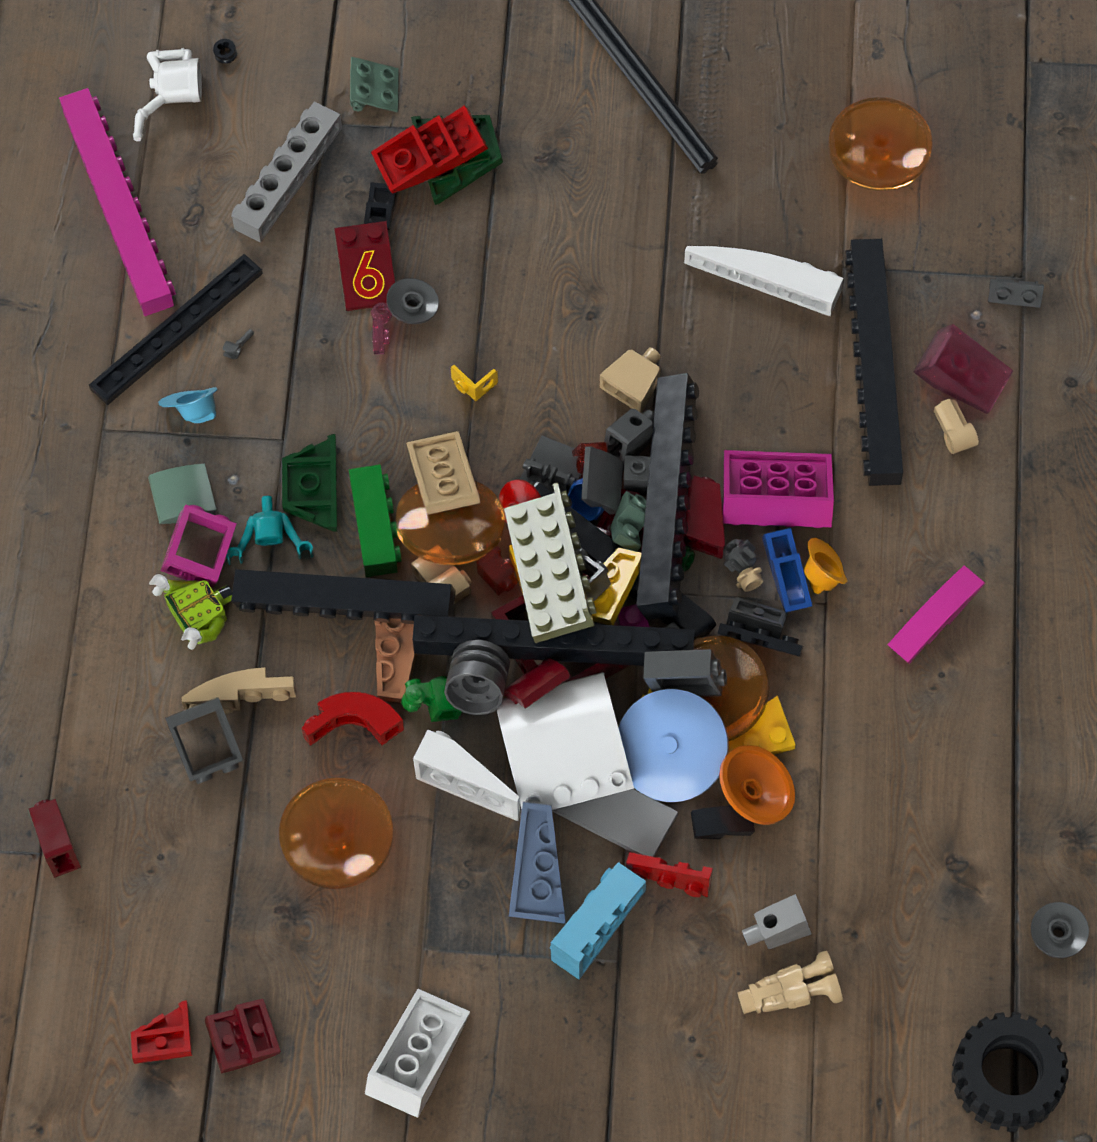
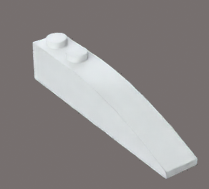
(770, 274)

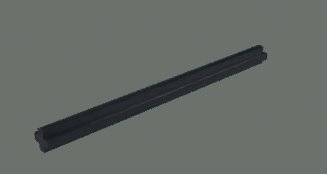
(646, 84)

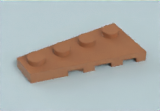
(394, 658)

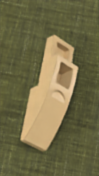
(241, 685)

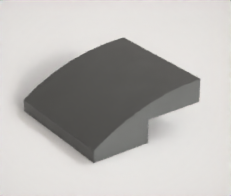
(602, 480)

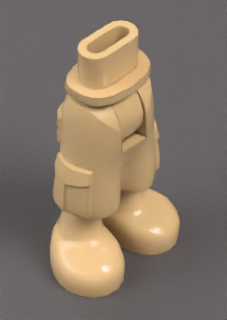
(788, 988)

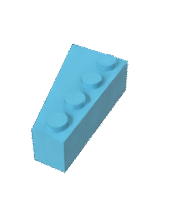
(596, 920)

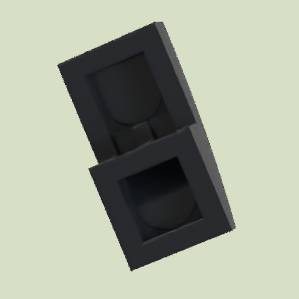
(380, 204)
(718, 822)

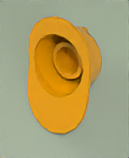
(823, 567)

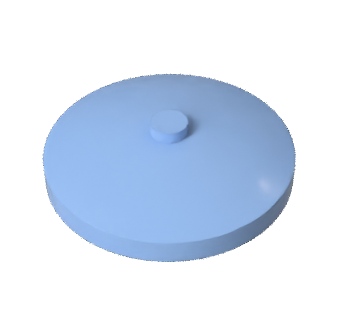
(673, 745)

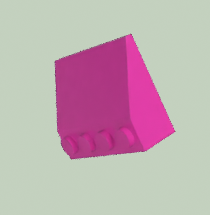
(777, 489)

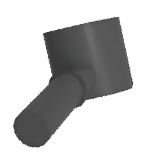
(233, 350)

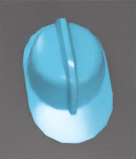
(193, 405)

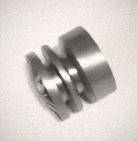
(477, 677)

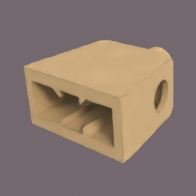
(632, 378)

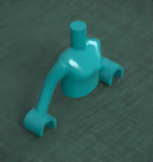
(268, 531)

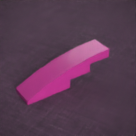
(936, 614)

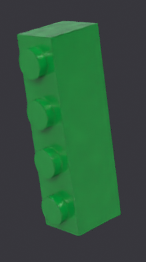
(373, 520)

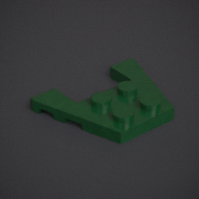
(468, 172)

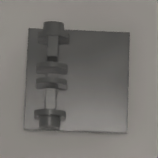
(551, 464)

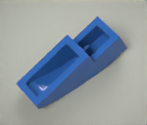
(787, 570)

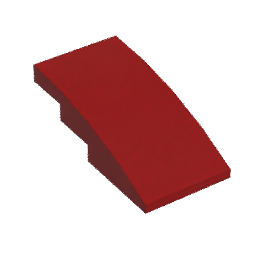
(429, 150)

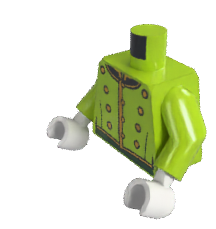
(194, 607)

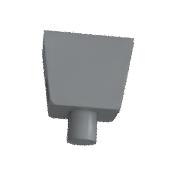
(788, 922)

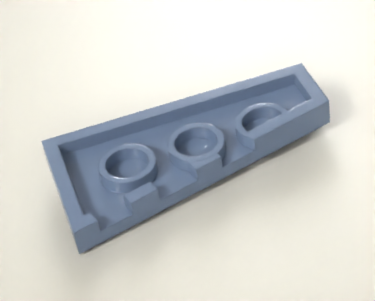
(536, 873)

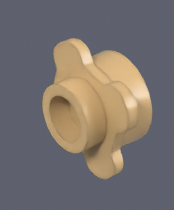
(749, 579)

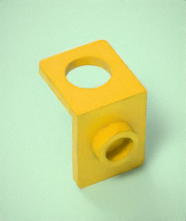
(476, 390)

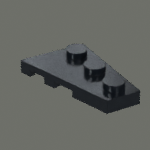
(761, 638)

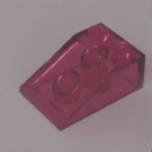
(963, 369)

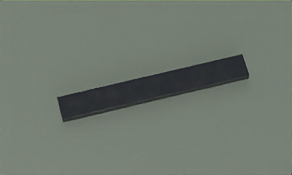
(175, 329)

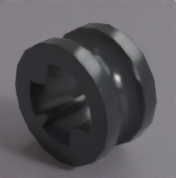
(222, 44)

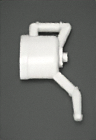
(172, 80)

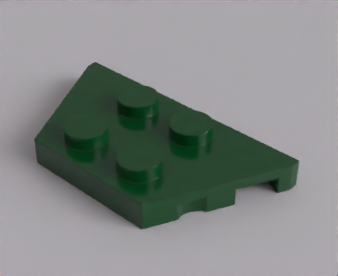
(311, 484)

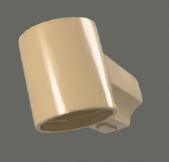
(957, 432)

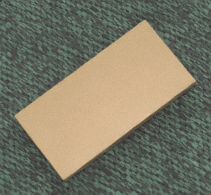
(443, 473)

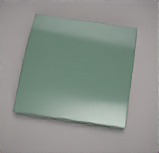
(178, 487)

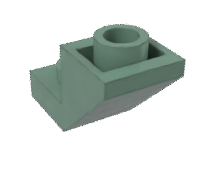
(629, 521)

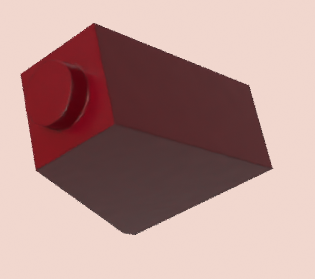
(705, 518)
(54, 837)

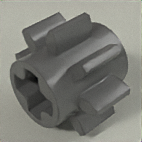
(739, 555)

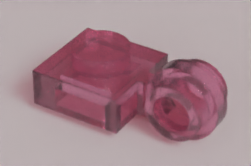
(380, 335)

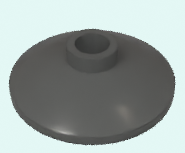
(416, 293)
(1064, 918)

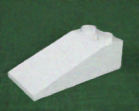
(454, 770)
(416, 1053)

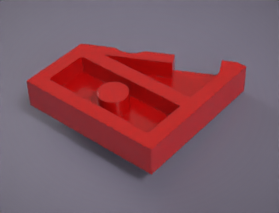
(163, 1037)

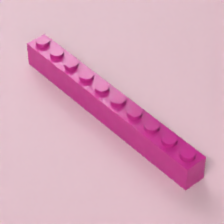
(117, 203)

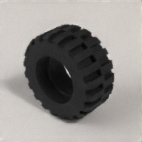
(1026, 1038)

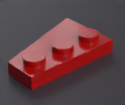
(680, 875)

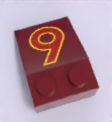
(365, 264)

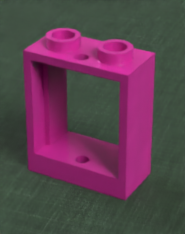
(189, 569)

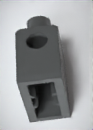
(629, 434)

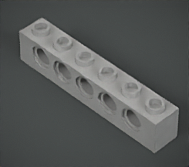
(286, 184)

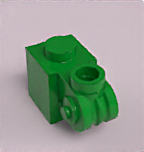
(432, 695)

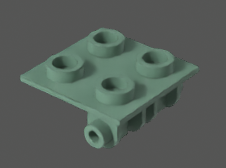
(373, 85)

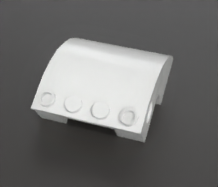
(565, 745)

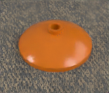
(757, 784)

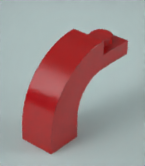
(355, 709)

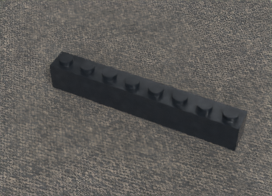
(340, 596)

